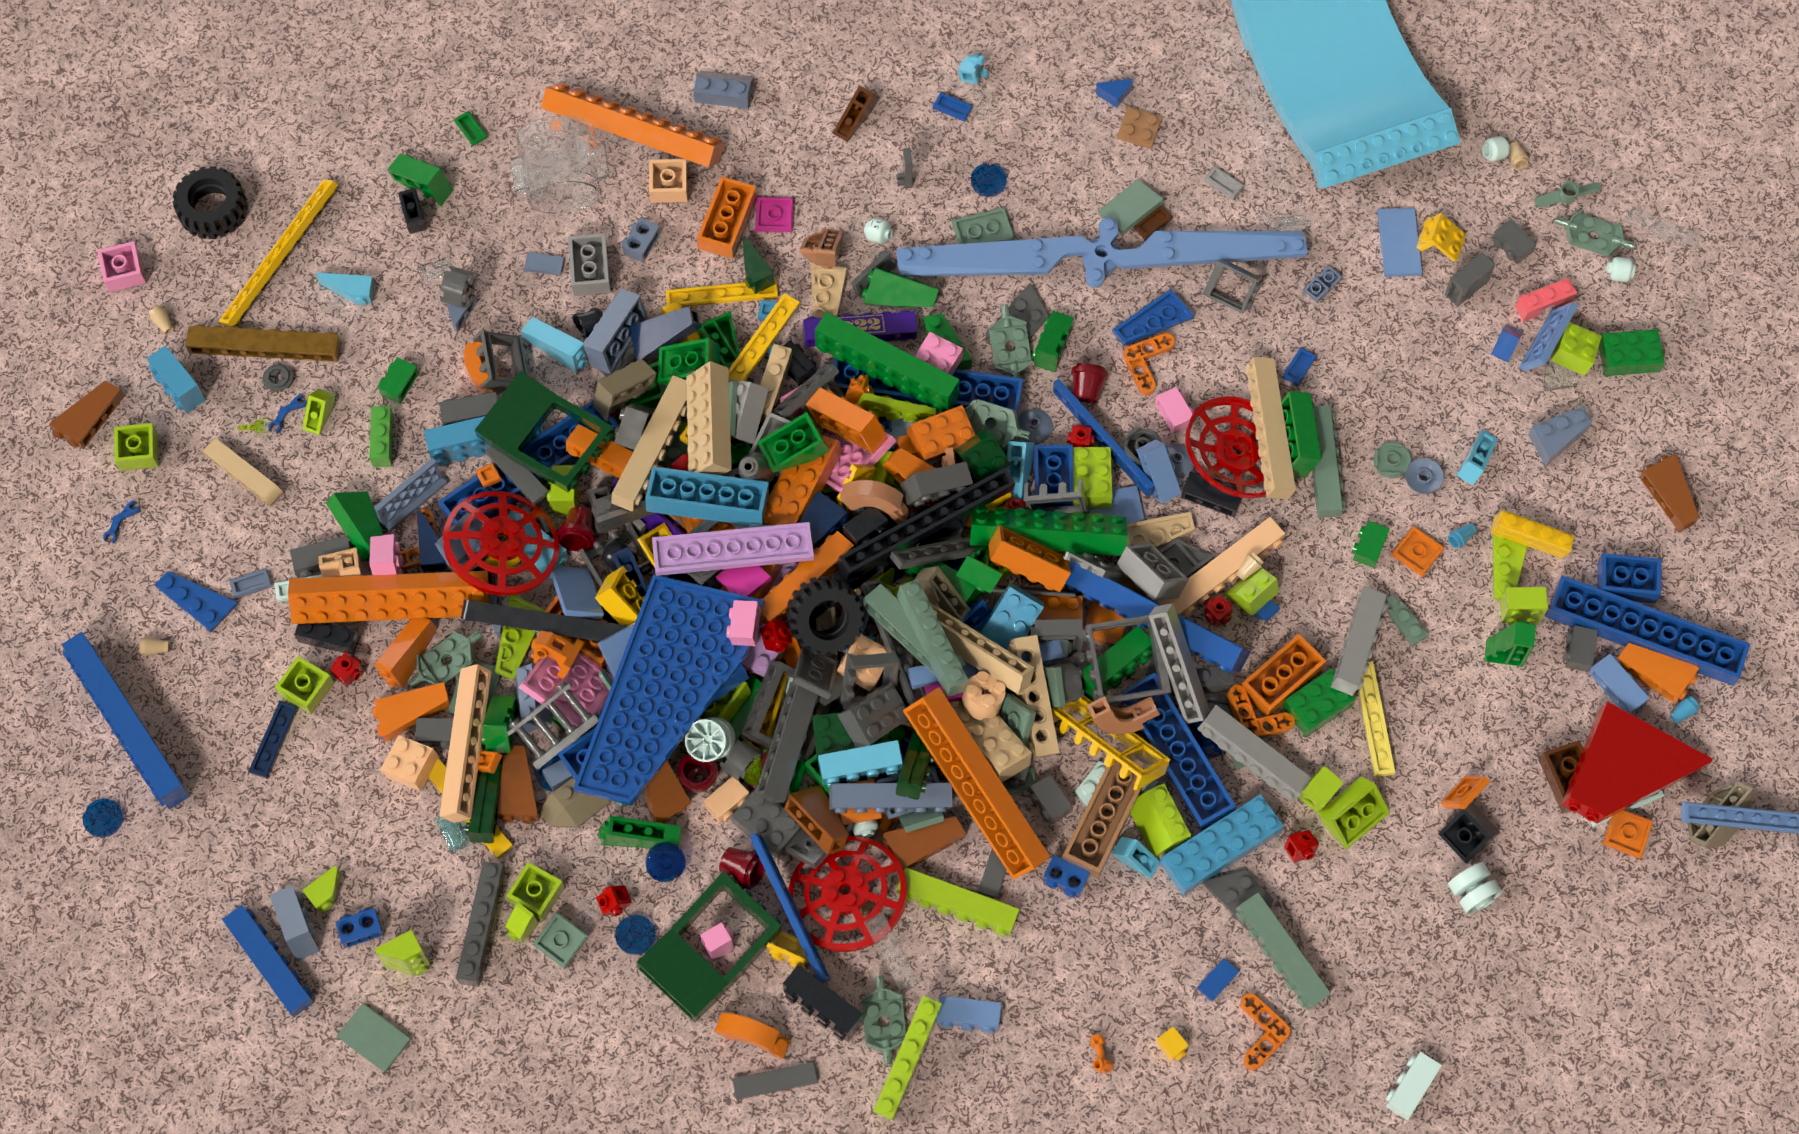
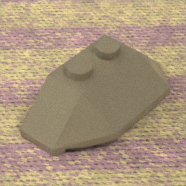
(570, 808)
(1715, 836)

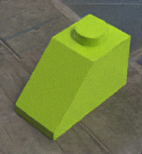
(318, 410)
(324, 890)
(520, 923)

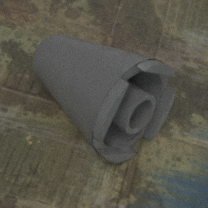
(755, 467)

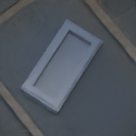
(544, 264)
(250, 583)

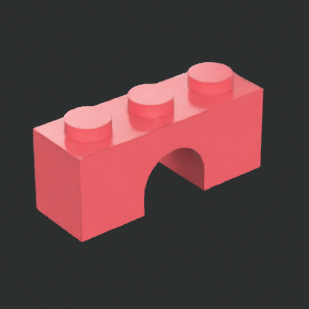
(1556, 294)

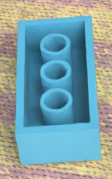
(860, 763)

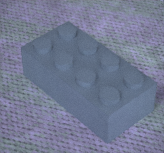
(612, 333)

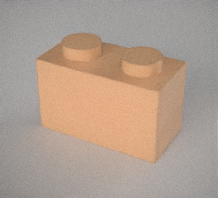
(726, 800)

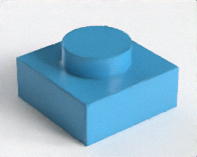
(765, 308)

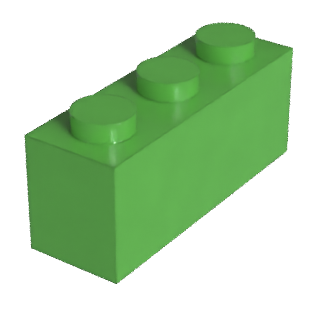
(381, 436)

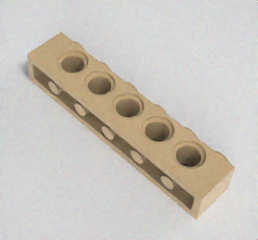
(1038, 686)

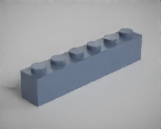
(883, 798)

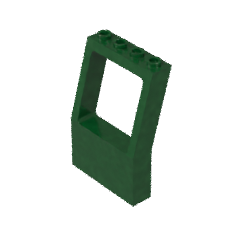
(520, 415)
(684, 973)

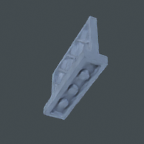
(412, 495)

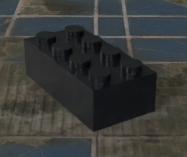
(822, 1003)

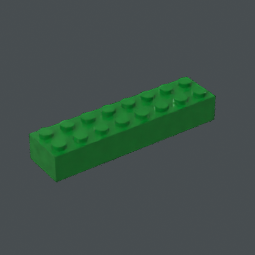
(886, 363)
(1054, 530)

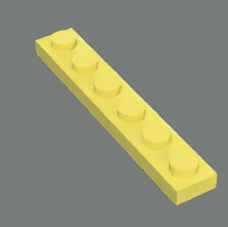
(1375, 725)

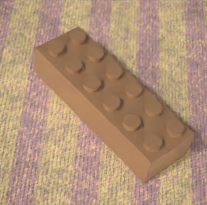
(1102, 821)

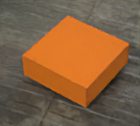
(488, 475)

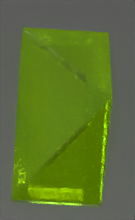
(754, 772)

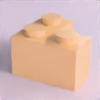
(341, 564)

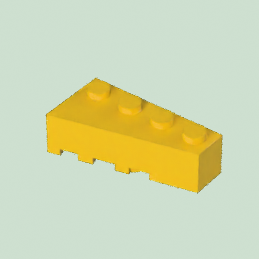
(620, 597)

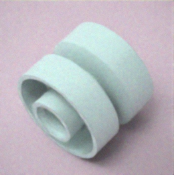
(710, 739)
(1478, 894)

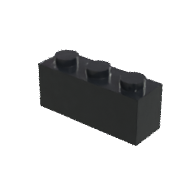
(1203, 493)
(328, 637)

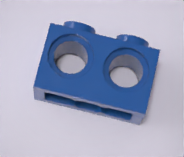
(1069, 871)
(360, 933)

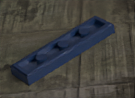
(273, 739)

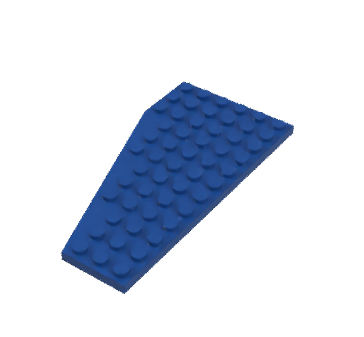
(662, 686)

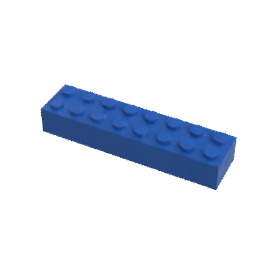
(1188, 765)

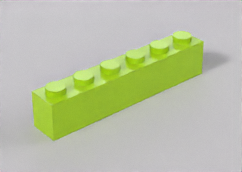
(960, 902)
(908, 1057)

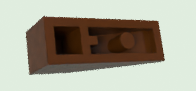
(856, 113)

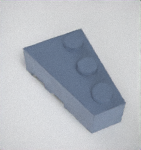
(1559, 433)
(294, 922)

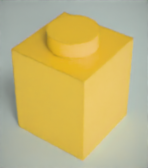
(1172, 1044)

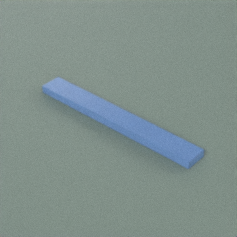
(922, 676)
(1740, 817)

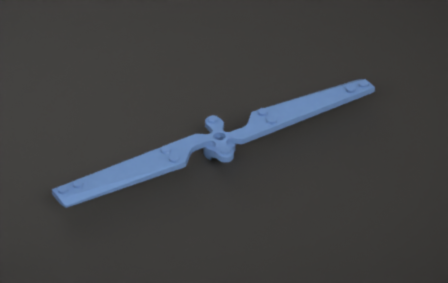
(1044, 254)

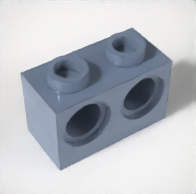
(644, 241)

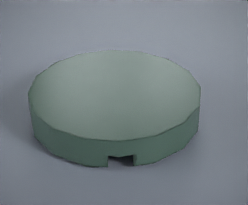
(1392, 459)

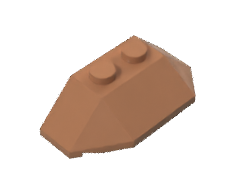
(823, 248)

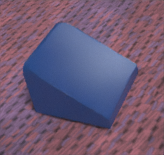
(1267, 611)

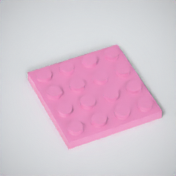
(853, 455)
(587, 685)

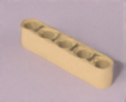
(242, 471)

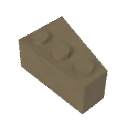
(621, 386)

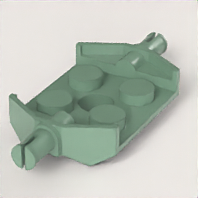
(1609, 234)
(1010, 330)
(1006, 421)
(431, 664)
(883, 1004)

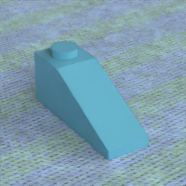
(355, 288)
(1477, 457)
(1021, 459)

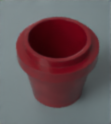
(1088, 381)
(577, 530)
(690, 768)
(743, 866)

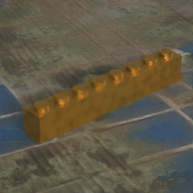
(263, 343)

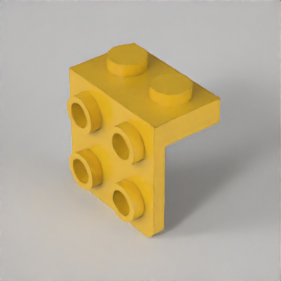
(1443, 234)
(789, 949)

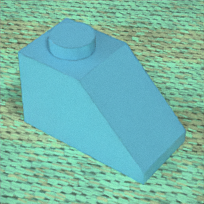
(1136, 856)

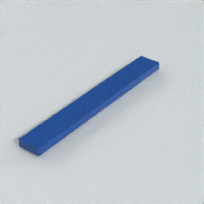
(1103, 438)
(790, 908)

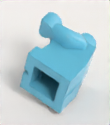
(971, 69)

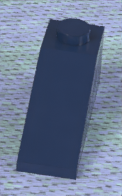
(429, 554)
(626, 558)

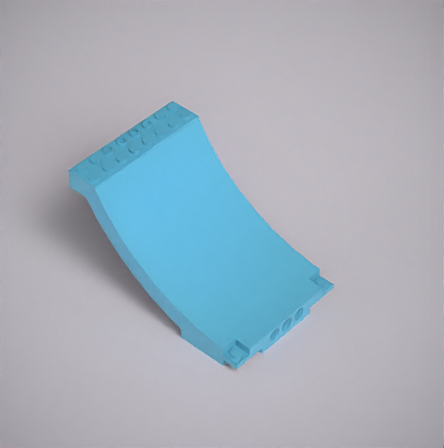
(1344, 84)

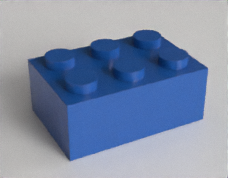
(1052, 466)
(1630, 577)

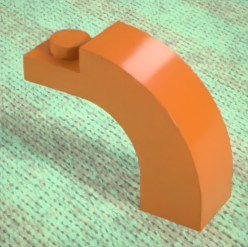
(473, 364)
(752, 1032)

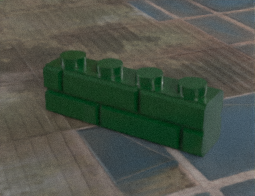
(914, 769)
(485, 805)

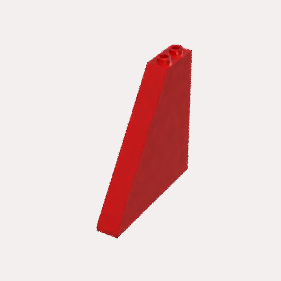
(1626, 764)

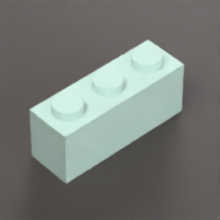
(1412, 1085)

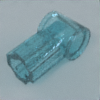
(451, 834)

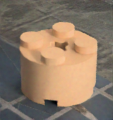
(983, 696)

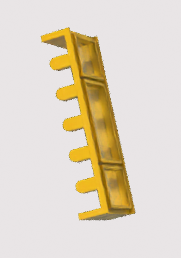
(1128, 749)

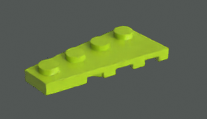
(895, 409)
(1507, 564)
(514, 642)

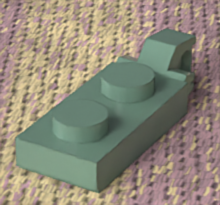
(1405, 621)

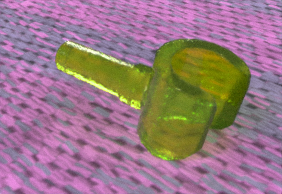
(252, 427)

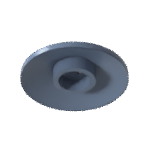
(1040, 431)
(1182, 466)
(1428, 469)

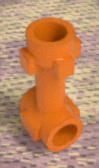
(1100, 1063)

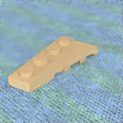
(827, 289)
(1160, 530)

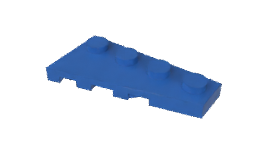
(1155, 317)
(199, 602)

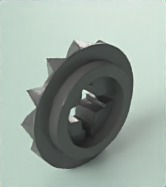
(274, 371)

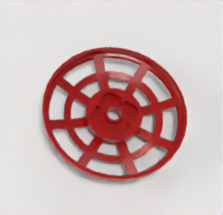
(1223, 447)
(497, 549)
(855, 899)

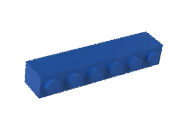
(267, 961)

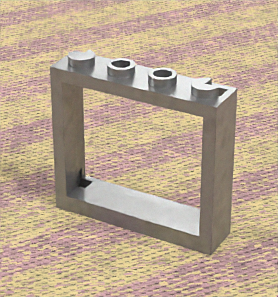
(1094, 673)
(761, 706)

